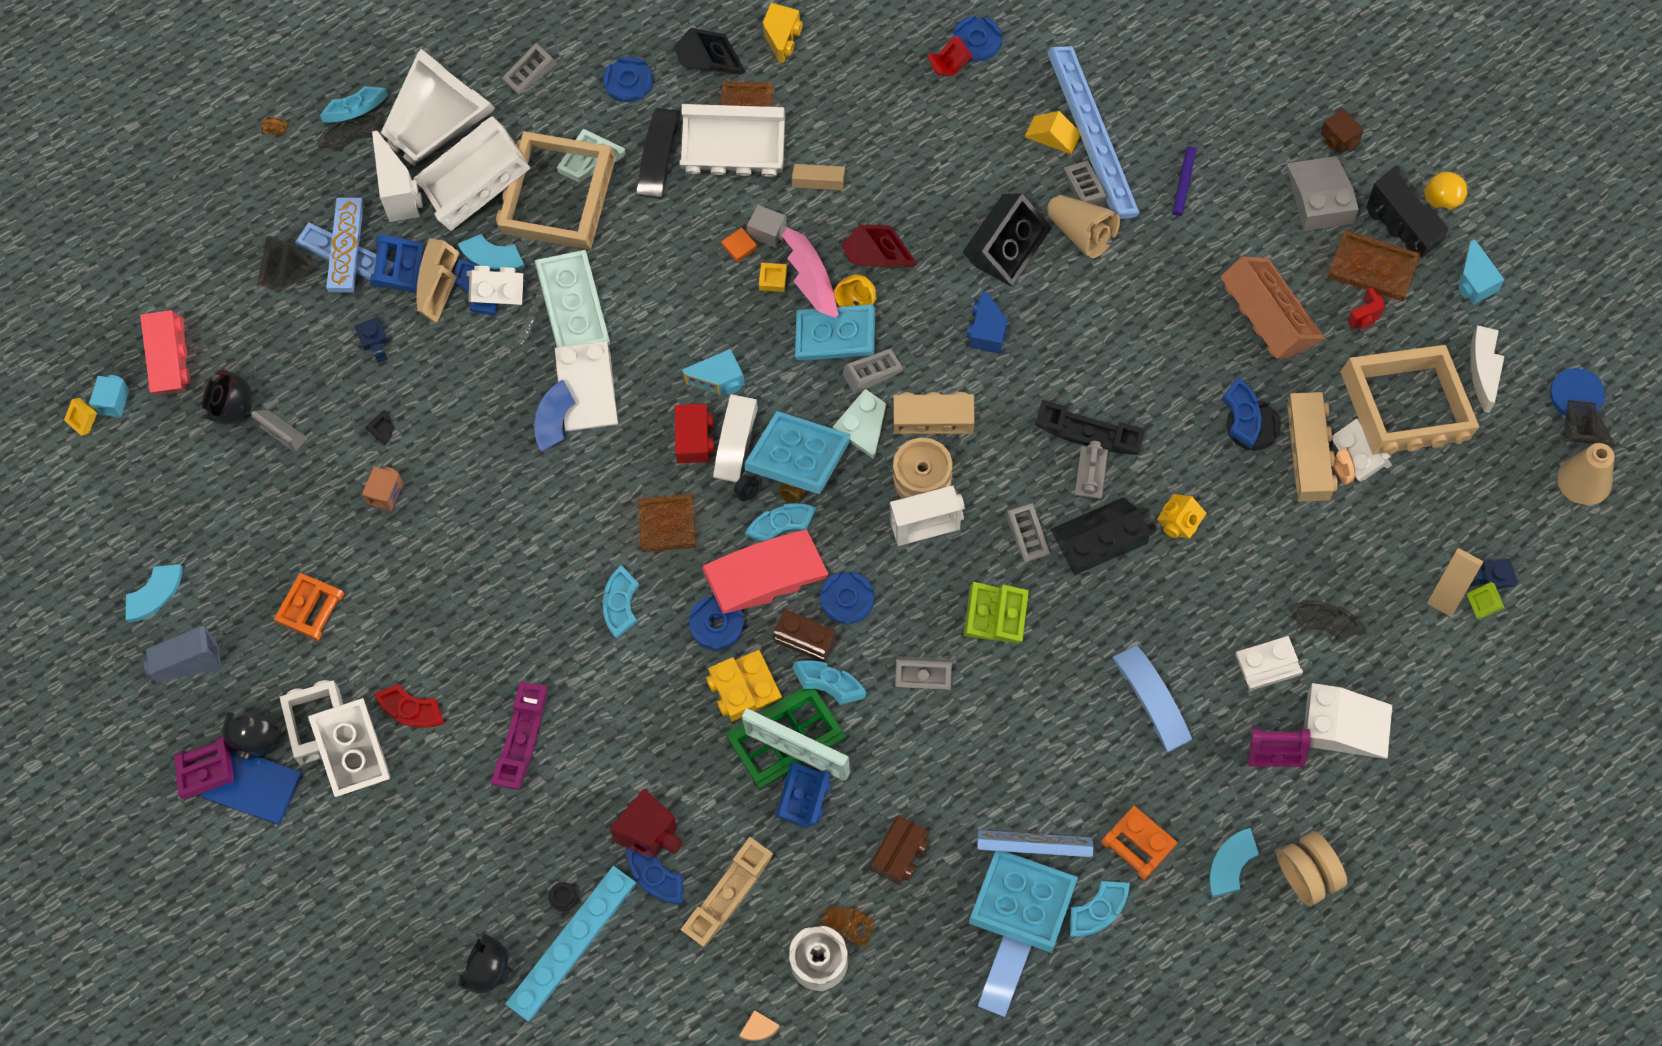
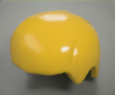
(1446, 190)
(855, 288)

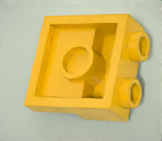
(743, 685)

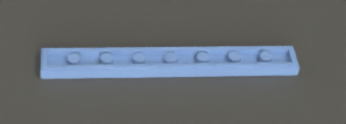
(1093, 131)

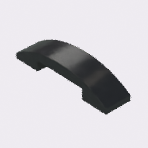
(657, 152)
(1082, 430)

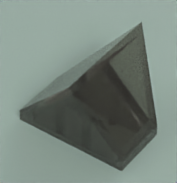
(283, 265)
(1585, 425)

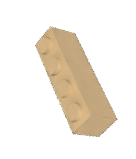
(1310, 446)

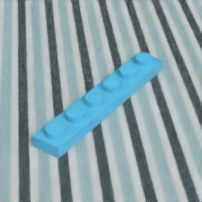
(570, 944)

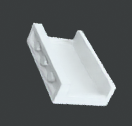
(732, 139)
(472, 173)

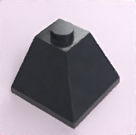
(708, 52)

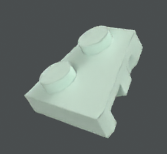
(582, 167)
(863, 422)

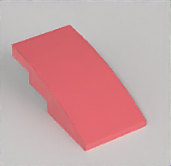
(764, 571)

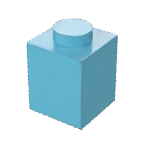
(109, 396)

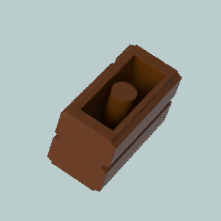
(804, 636)
(899, 850)

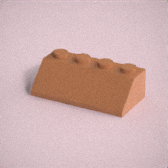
(1271, 307)

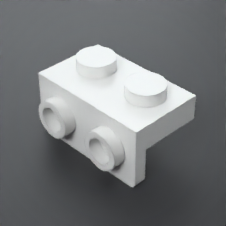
(495, 287)
(1356, 444)

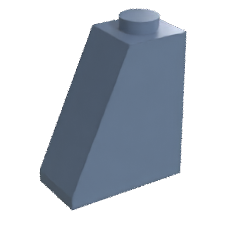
(183, 656)

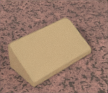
(818, 176)

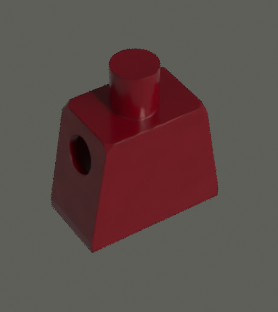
(646, 827)

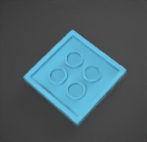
(797, 452)
(1023, 900)

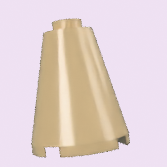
(1084, 223)
(1588, 475)

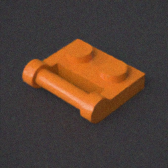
(301, 602)
(1145, 836)

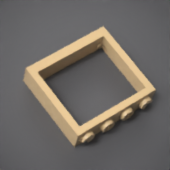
(594, 202)
(1406, 361)

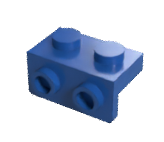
(803, 795)

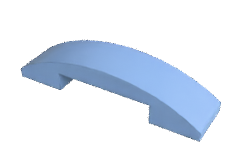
(1154, 697)
(1004, 976)

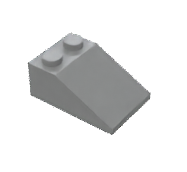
(1322, 193)

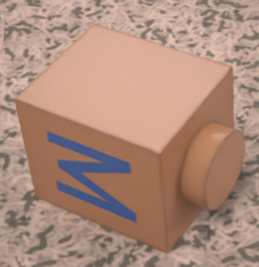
(382, 488)

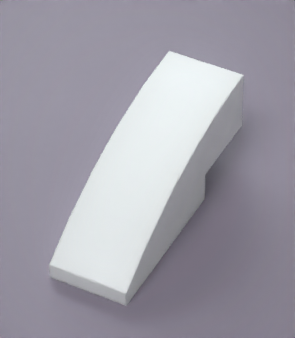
(1485, 366)
(735, 438)

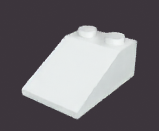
(396, 188)
(590, 381)
(1347, 721)
(349, 747)

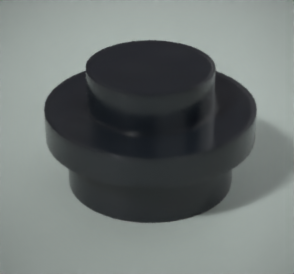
(746, 488)
(562, 896)

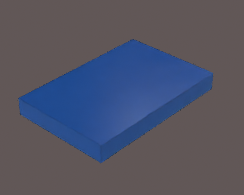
(258, 788)

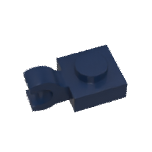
(373, 336)
(1498, 572)

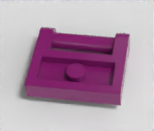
(1278, 748)
(206, 774)

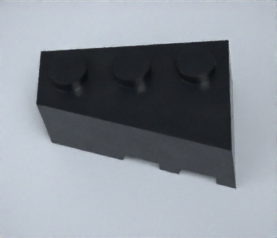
(1404, 214)

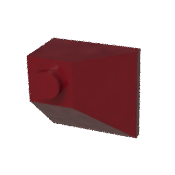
(877, 247)

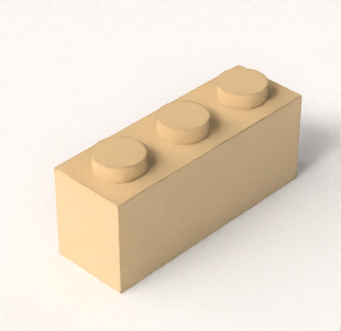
(934, 413)

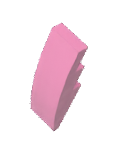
(812, 274)

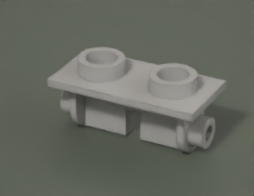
(1091, 471)

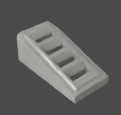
(541, 69)
(1099, 197)
(860, 381)
(1011, 517)

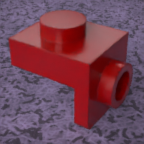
(950, 58)
(1367, 315)

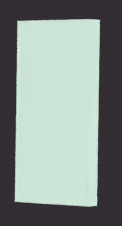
(571, 299)
(796, 744)

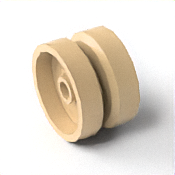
(921, 467)
(1312, 868)

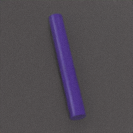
(1184, 181)

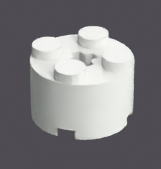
(818, 941)

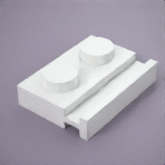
(1268, 663)

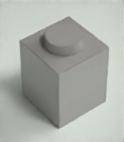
(767, 226)

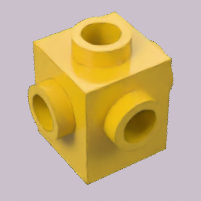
(1181, 516)

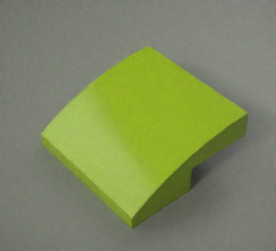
(996, 613)

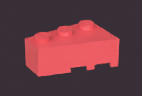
(165, 352)

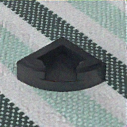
(381, 428)

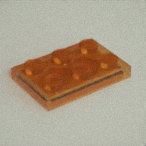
(1374, 264)

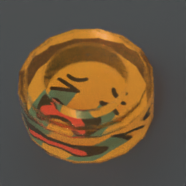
(273, 126)

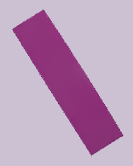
(521, 737)

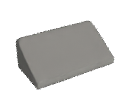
(278, 429)
(923, 672)

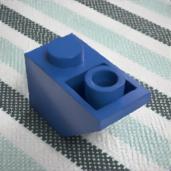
(989, 326)

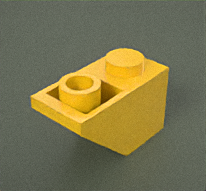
(780, 28)

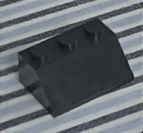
(1007, 238)
(1101, 535)

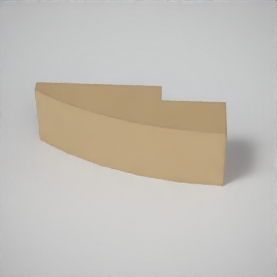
(435, 278)
(1455, 582)

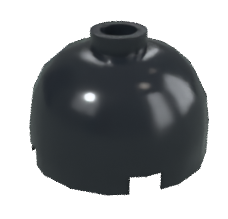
(227, 398)
(249, 736)
(485, 966)

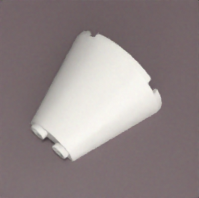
(431, 110)

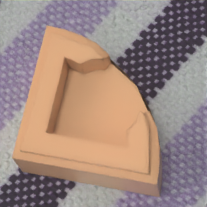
(1344, 467)
(758, 1028)

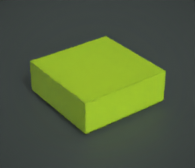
(1485, 600)

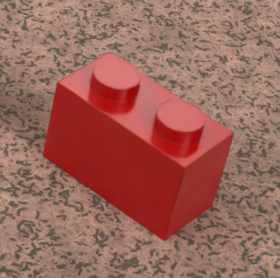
(692, 433)

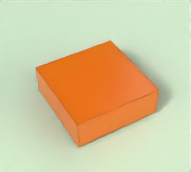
(739, 245)

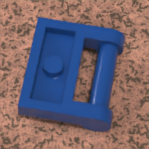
(405, 265)

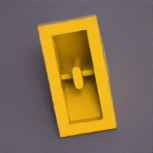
(1054, 131)

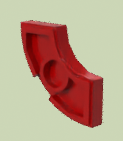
(409, 710)

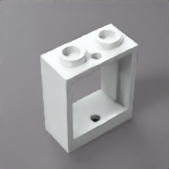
(926, 515)
(309, 751)

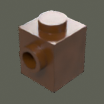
(1342, 132)

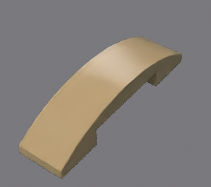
(728, 893)

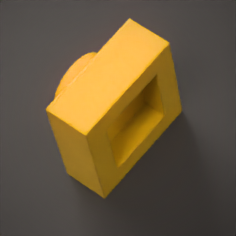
(773, 277)
(80, 416)

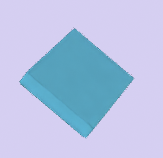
(839, 337)

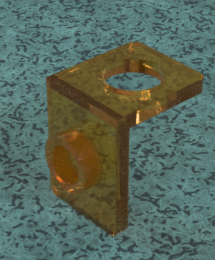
(845, 923)

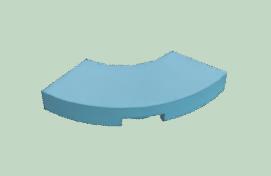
(354, 105)
(484, 253)
(781, 520)
(154, 594)
(617, 601)
(825, 678)
(1229, 862)
(1100, 911)

